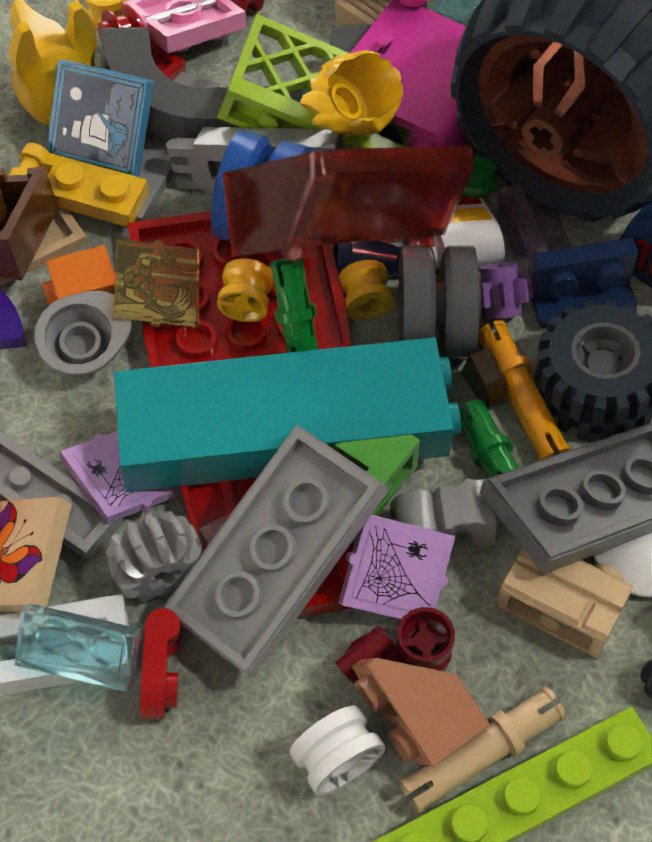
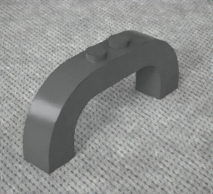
(179, 108)

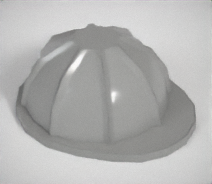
(80, 333)

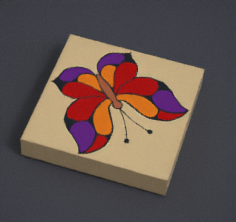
(30, 549)

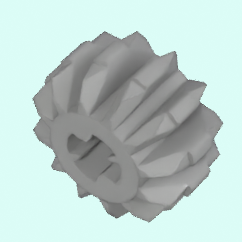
(153, 555)

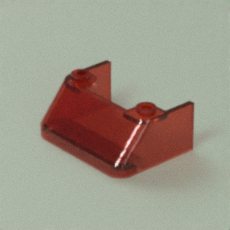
(345, 198)

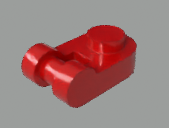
(158, 685)

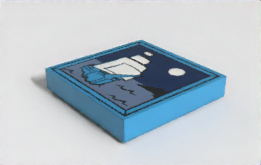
(99, 116)

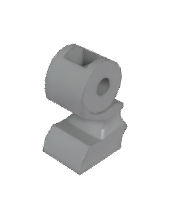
(449, 511)

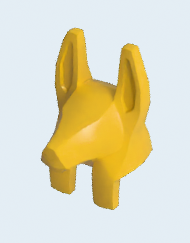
(38, 46)

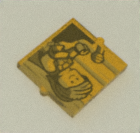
(156, 283)

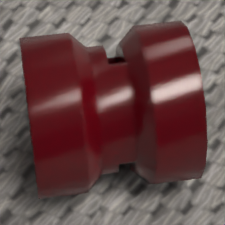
(425, 631)

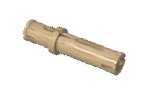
(502, 737)

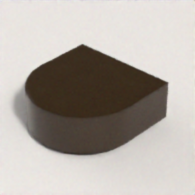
(485, 378)

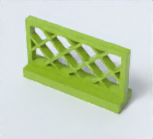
(272, 107)

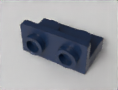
(582, 274)

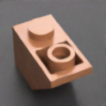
(423, 706)

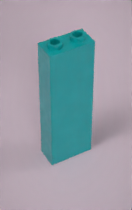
(235, 413)

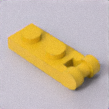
(87, 187)

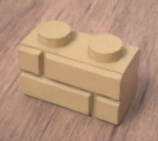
(570, 603)

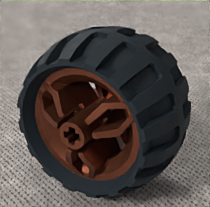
(561, 100)

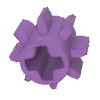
(504, 290)

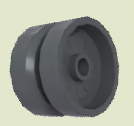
(441, 302)

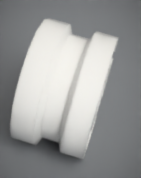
(337, 750)

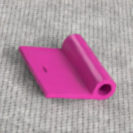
(424, 52)

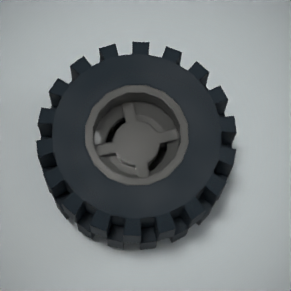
(597, 369)

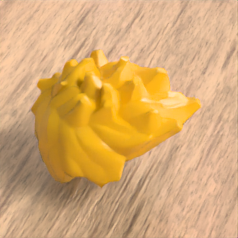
(355, 94)

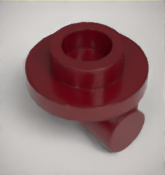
(372, 645)

